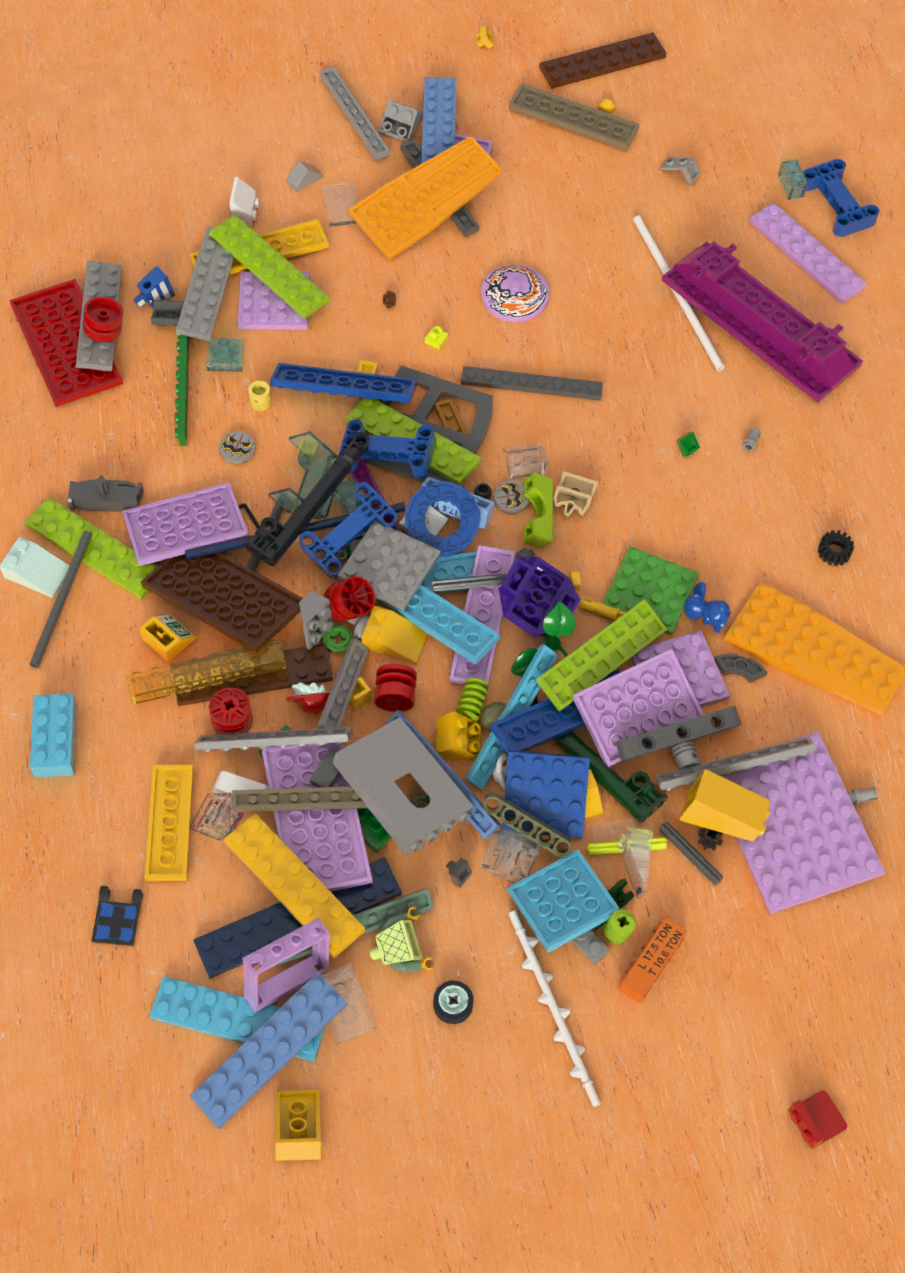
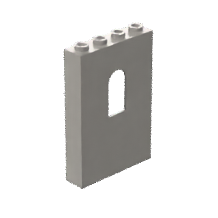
(388, 755)

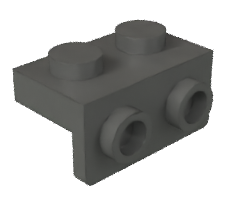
(166, 312)

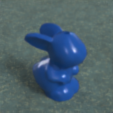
(713, 612)

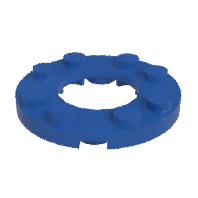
(450, 493)

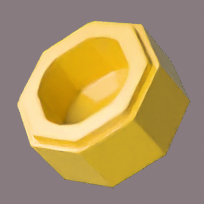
(575, 578)

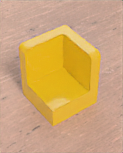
(361, 694)

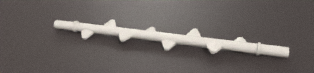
(559, 1014)

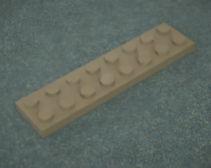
(574, 116)

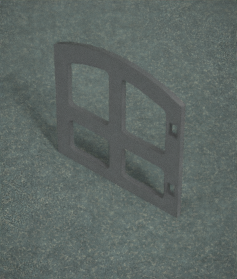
(436, 388)

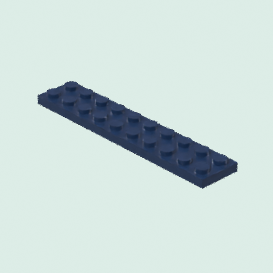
(228, 945)

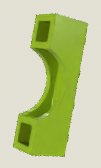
(540, 493)

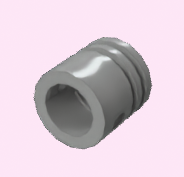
(685, 755)

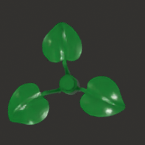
(556, 623)

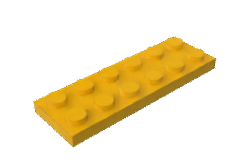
(169, 823)

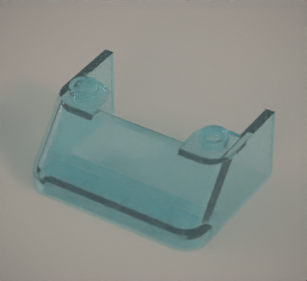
(316, 460)

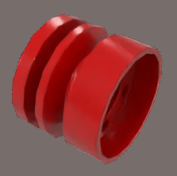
(395, 687)
(230, 711)

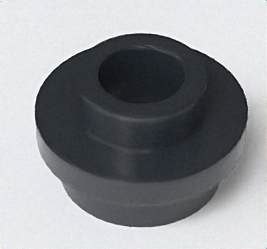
(483, 488)

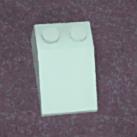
(34, 567)

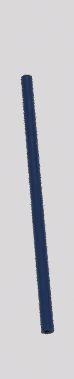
(239, 543)

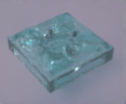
(225, 351)

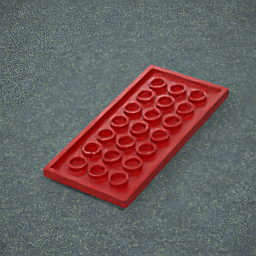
(52, 329)

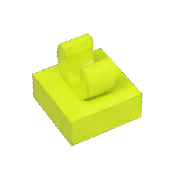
(436, 337)

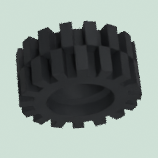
(838, 539)

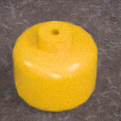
(607, 105)

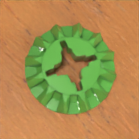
(346, 636)

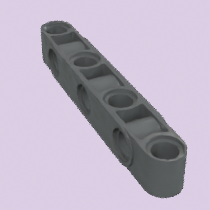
(668, 737)

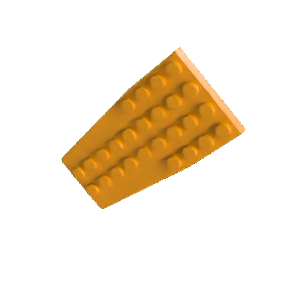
(424, 196)
(815, 649)

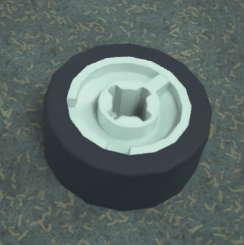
(456, 1012)

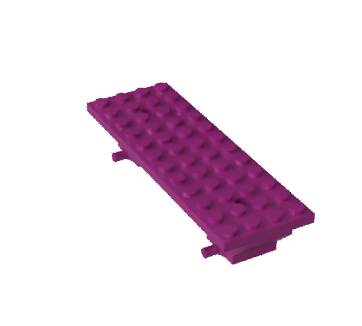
(762, 321)

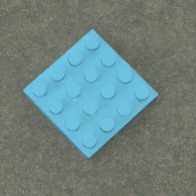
(563, 900)

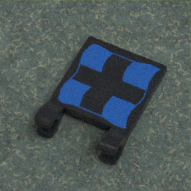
(116, 921)

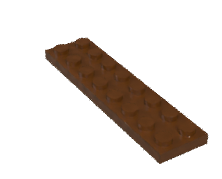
(602, 60)
(302, 666)

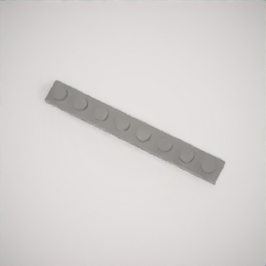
(354, 113)
(273, 738)
(738, 762)

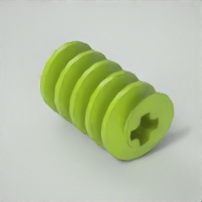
(472, 698)
(619, 926)

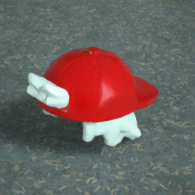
(310, 698)

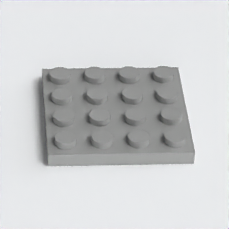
(391, 564)

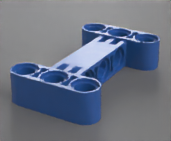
(850, 216)
(416, 450)
(348, 530)

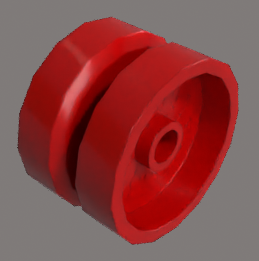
(102, 319)

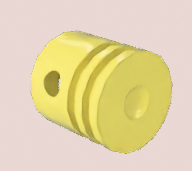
(259, 395)

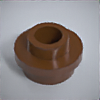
(389, 299)

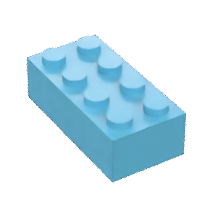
(53, 735)

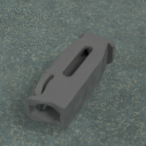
(104, 495)

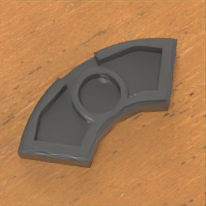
(741, 666)

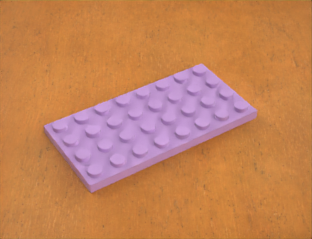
(324, 839)

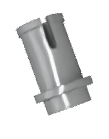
(750, 442)

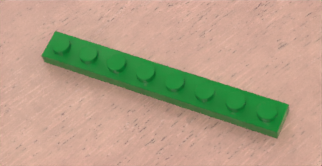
(182, 389)

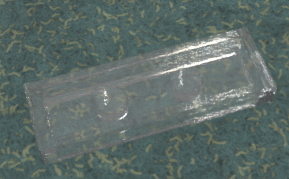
(613, 830)

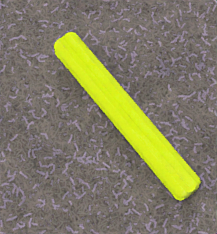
(612, 847)

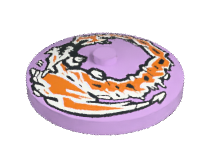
(515, 293)

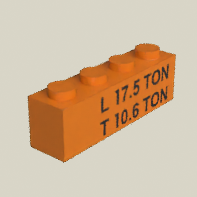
(652, 960)

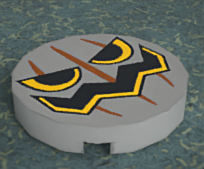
(237, 447)
(510, 497)

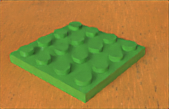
(655, 580)

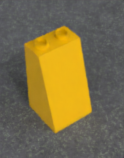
(725, 807)

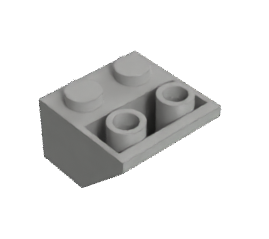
(400, 121)
(315, 617)

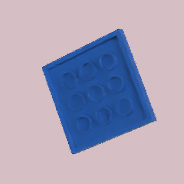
(549, 788)

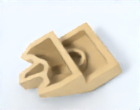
(574, 493)

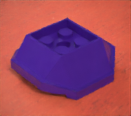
(539, 579)

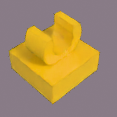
(485, 37)

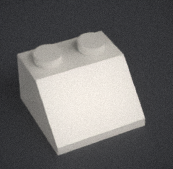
(244, 202)

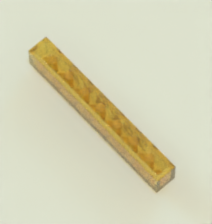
(205, 672)

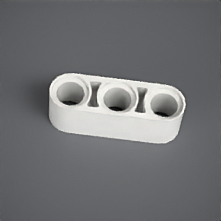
(227, 782)

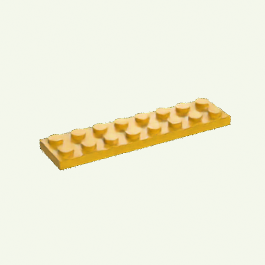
(288, 242)
(293, 882)

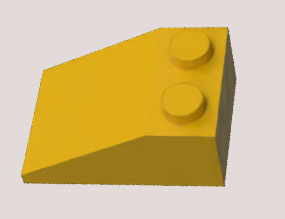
(393, 636)
(298, 1125)

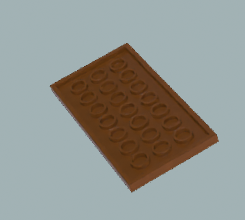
(225, 597)

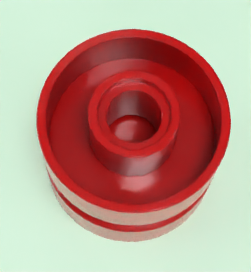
(350, 598)

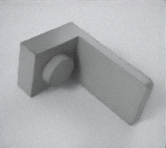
(687, 165)

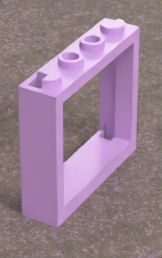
(293, 978)

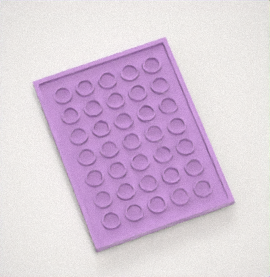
(812, 832)

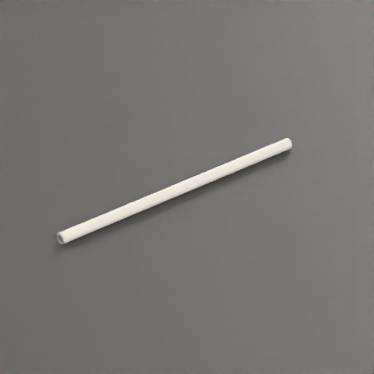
(683, 302)

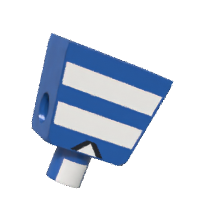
(154, 287)

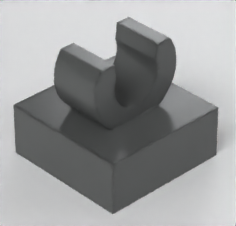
(459, 871)

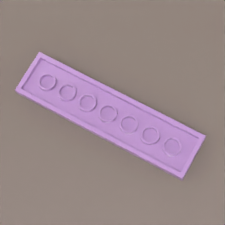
(808, 253)
(486, 607)

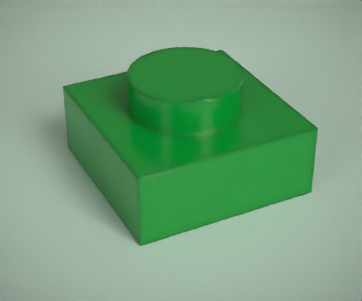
(688, 444)

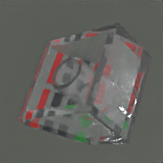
(216, 816)

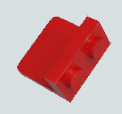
(817, 1118)

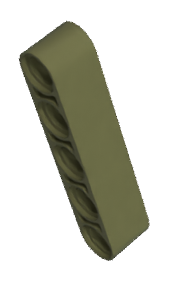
(532, 833)

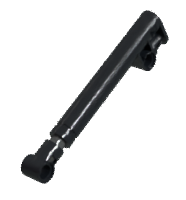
(273, 544)

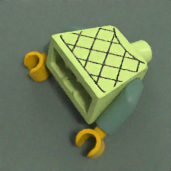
(399, 944)

